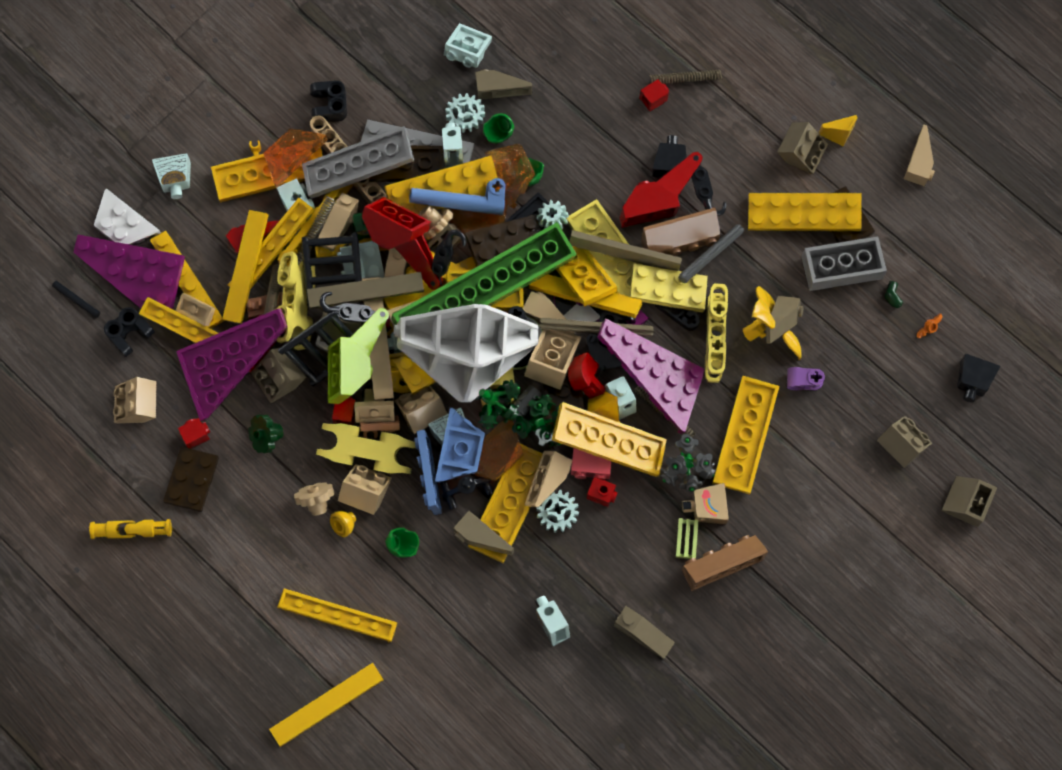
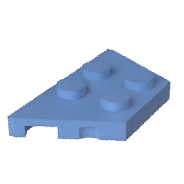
(460, 448)

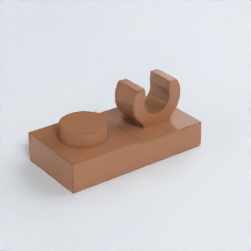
(256, 305)
(388, 427)

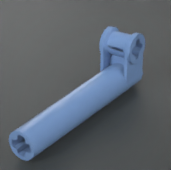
(491, 203)

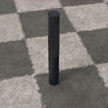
(76, 299)

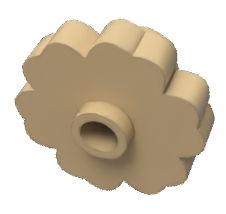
(438, 219)
(315, 497)

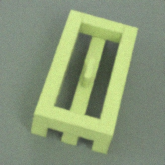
(688, 522)

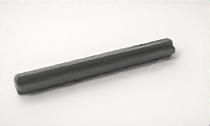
(711, 253)

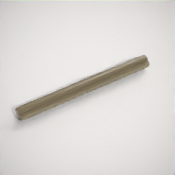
(590, 327)

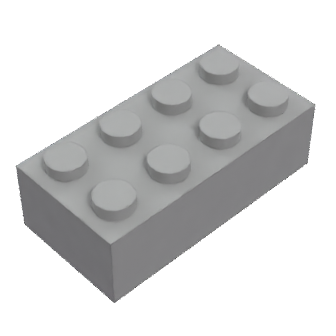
(843, 263)

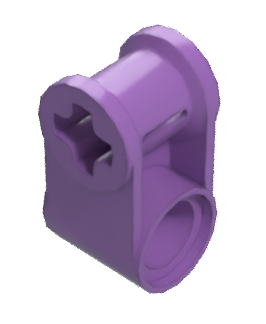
(801, 378)

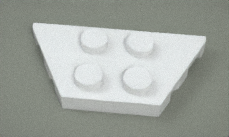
(121, 222)

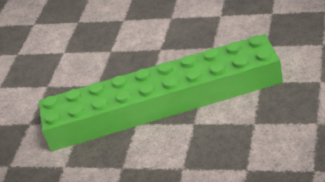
(499, 275)

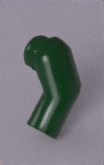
(891, 295)

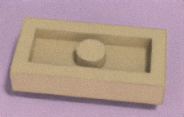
(195, 309)

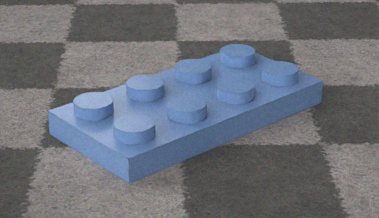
(426, 463)

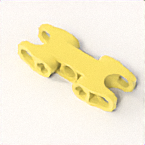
(294, 297)
(716, 345)
(351, 445)

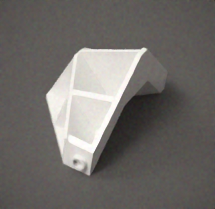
(466, 346)

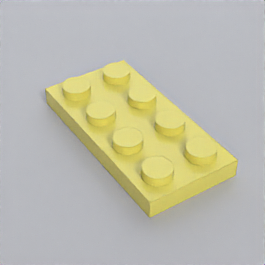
(664, 288)

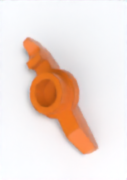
(930, 326)

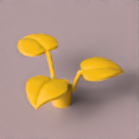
(762, 314)

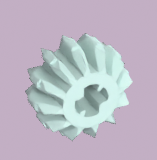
(552, 209)

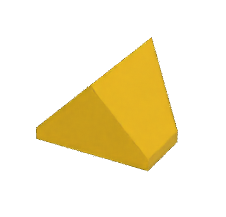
(838, 130)
(604, 405)

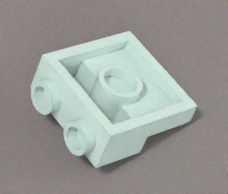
(467, 46)
(369, 258)

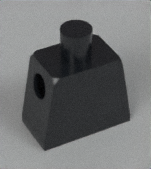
(668, 156)
(975, 376)

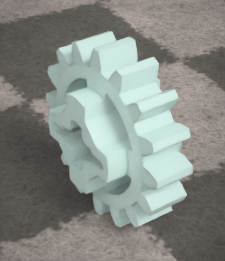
(464, 111)
(565, 509)

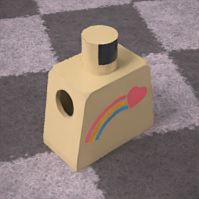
(708, 504)

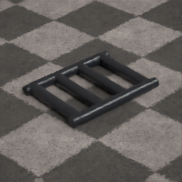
(308, 262)
(301, 338)

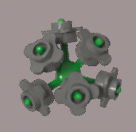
(684, 462)

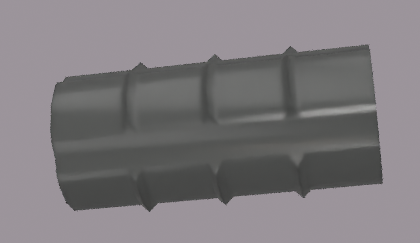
(523, 401)

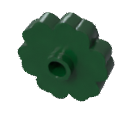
(264, 433)

